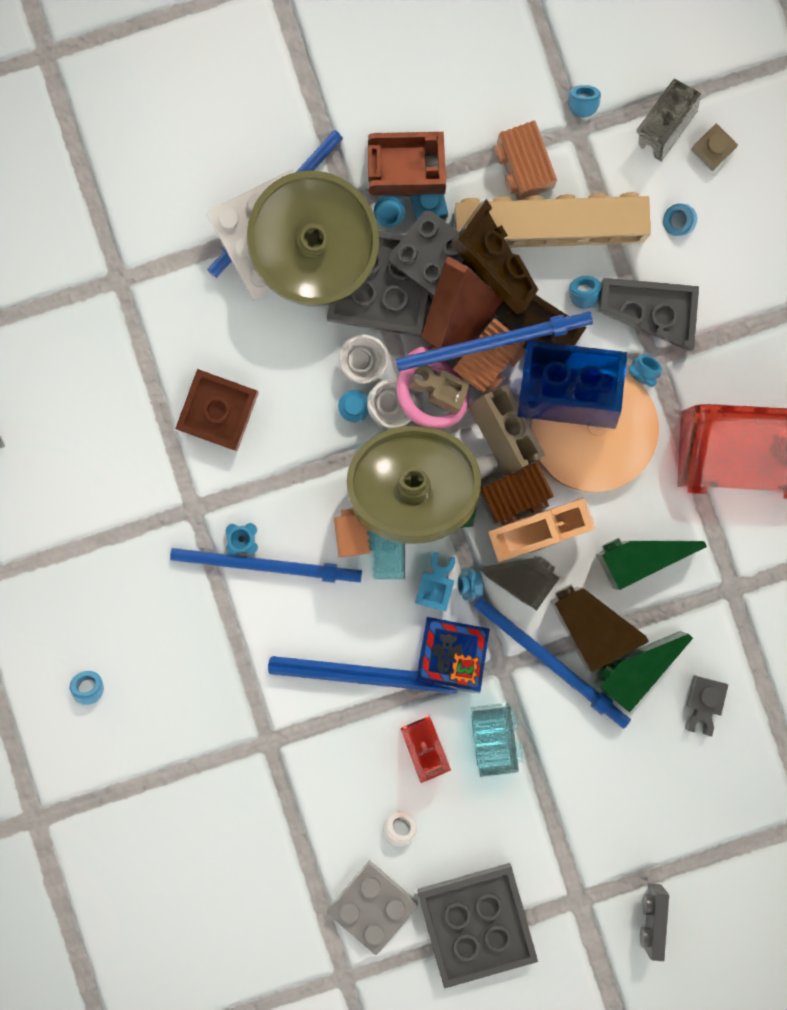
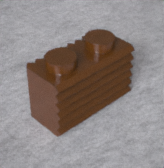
(515, 494)

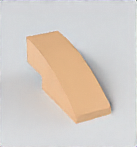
(542, 529)

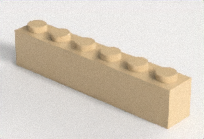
(566, 219)

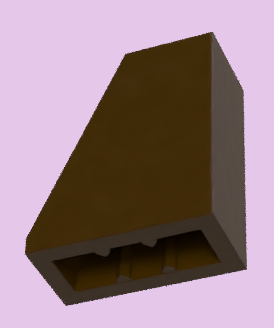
(594, 628)

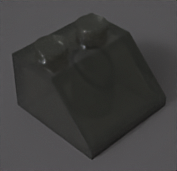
(523, 577)

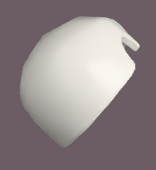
(363, 359)
(385, 407)

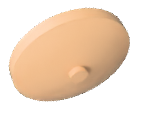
(598, 456)

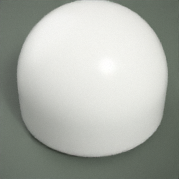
(390, 834)

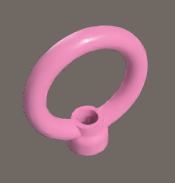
(409, 407)

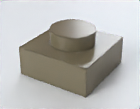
(714, 147)

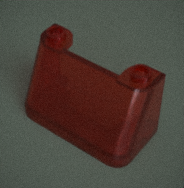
(733, 448)

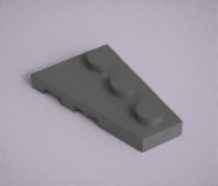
(654, 308)

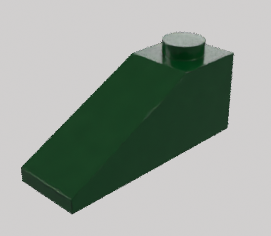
(634, 560)
(636, 672)

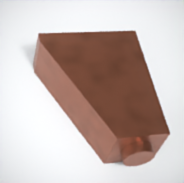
(459, 307)

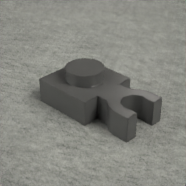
(706, 699)

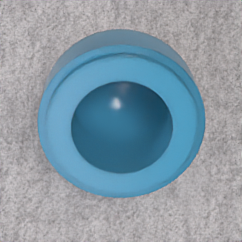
(584, 106)
(691, 219)
(585, 299)
(91, 696)

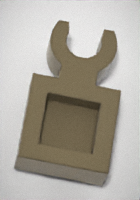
(444, 388)

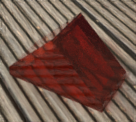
(425, 749)

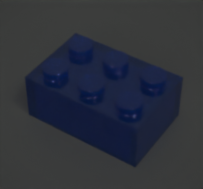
(572, 384)

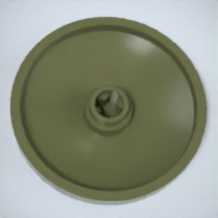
(312, 238)
(413, 484)

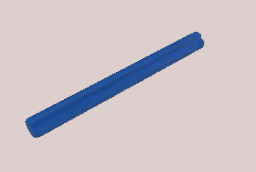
(350, 673)

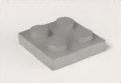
(372, 907)

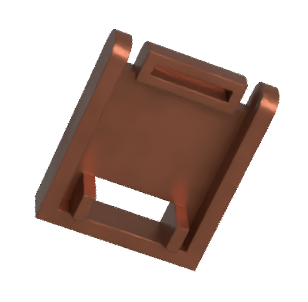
(399, 165)

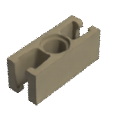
(505, 433)

